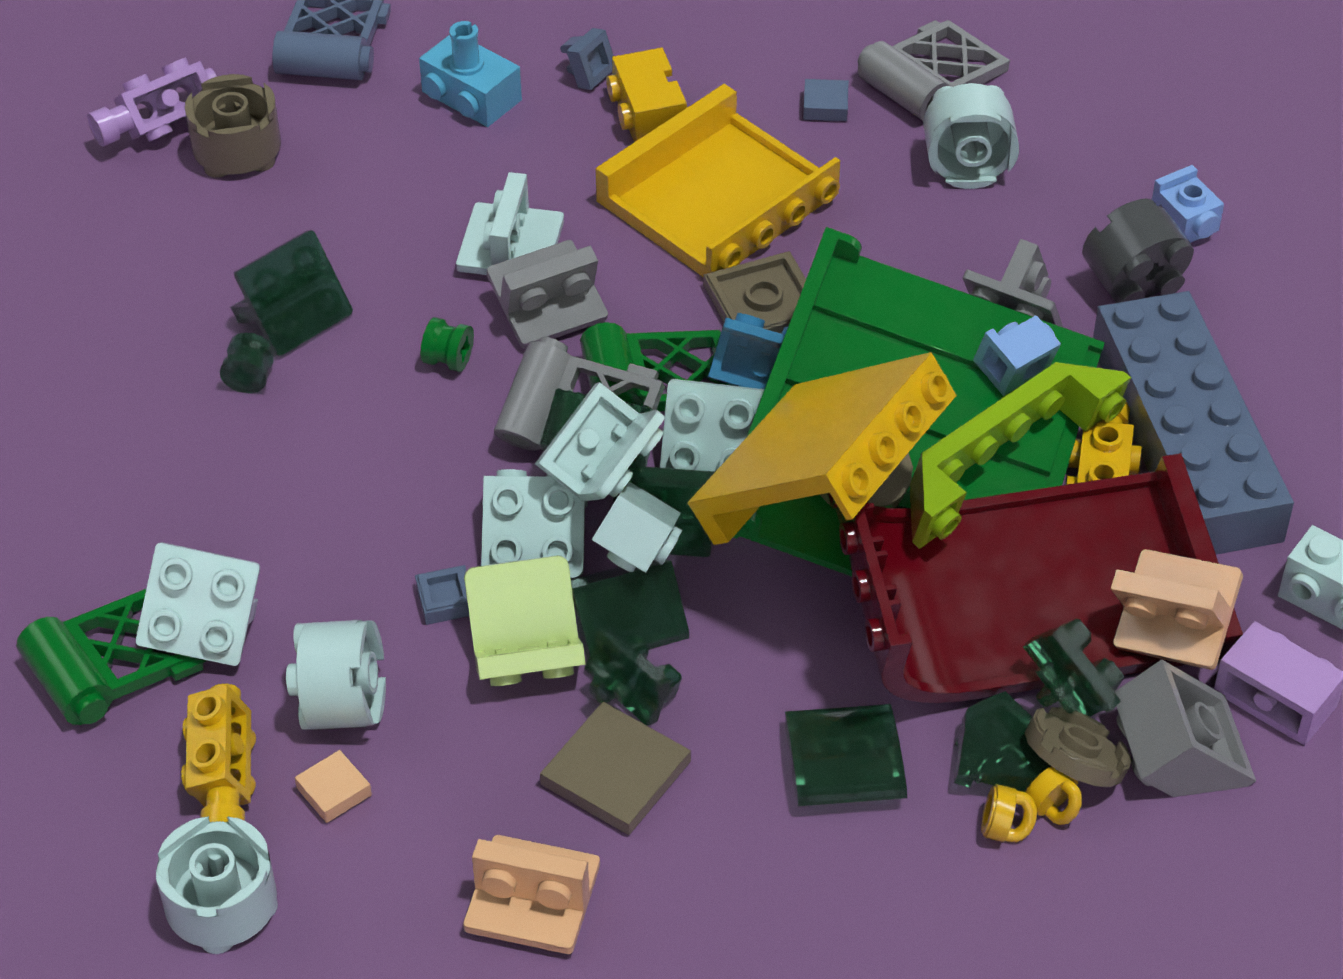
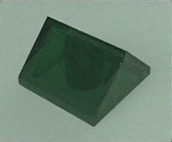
(630, 604)

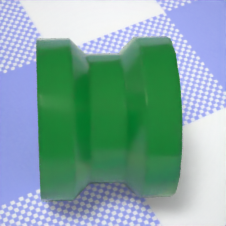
(447, 344)

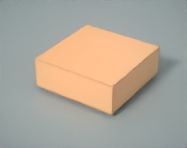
(333, 786)

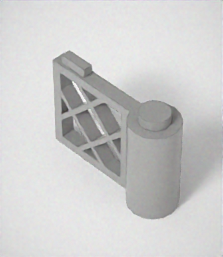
(915, 80)
(550, 367)

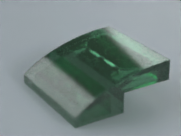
(845, 755)

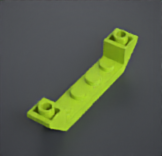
(1078, 391)

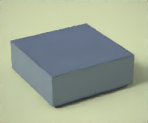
(826, 100)
(442, 594)

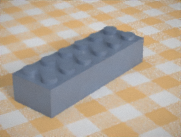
(1191, 406)

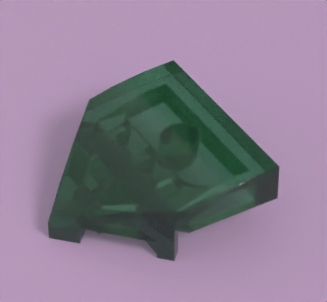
(995, 745)

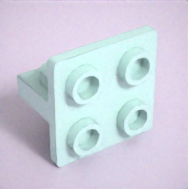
(506, 228)
(705, 423)
(198, 604)

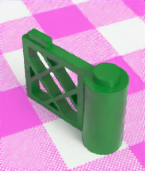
(613, 347)
(72, 664)

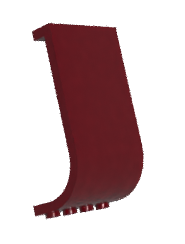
(1018, 564)

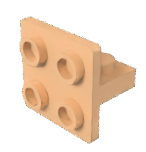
(1176, 608)
(530, 893)

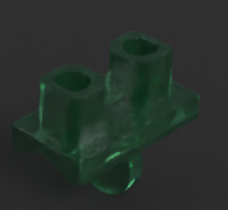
(624, 673)
(1070, 674)

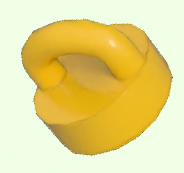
(1053, 789)
(1000, 811)

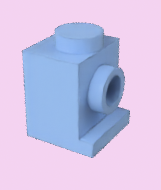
(1189, 203)
(1016, 353)

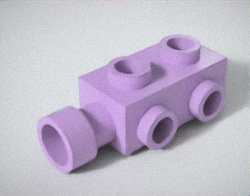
(157, 95)

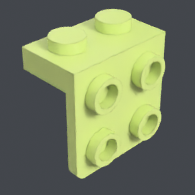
(523, 619)

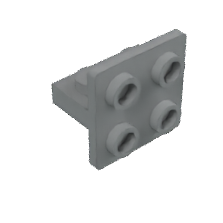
(1022, 286)
(549, 291)

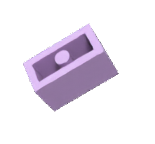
(1279, 682)

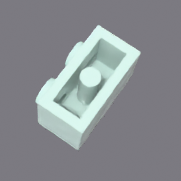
(638, 530)
(1316, 576)

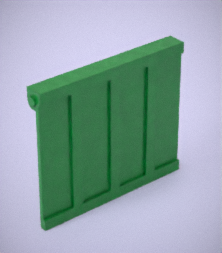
(873, 314)

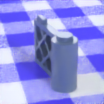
(327, 50)

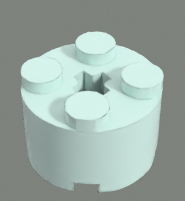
(970, 134)
(337, 674)
(216, 882)

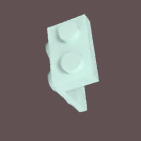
(599, 445)
(531, 520)

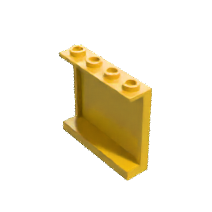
(713, 185)
(826, 438)

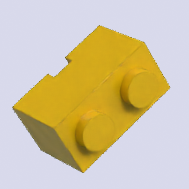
(643, 91)

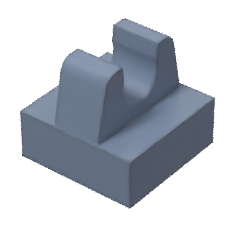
(589, 57)

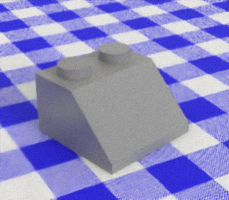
(1181, 733)

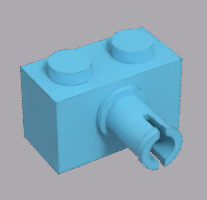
(470, 76)

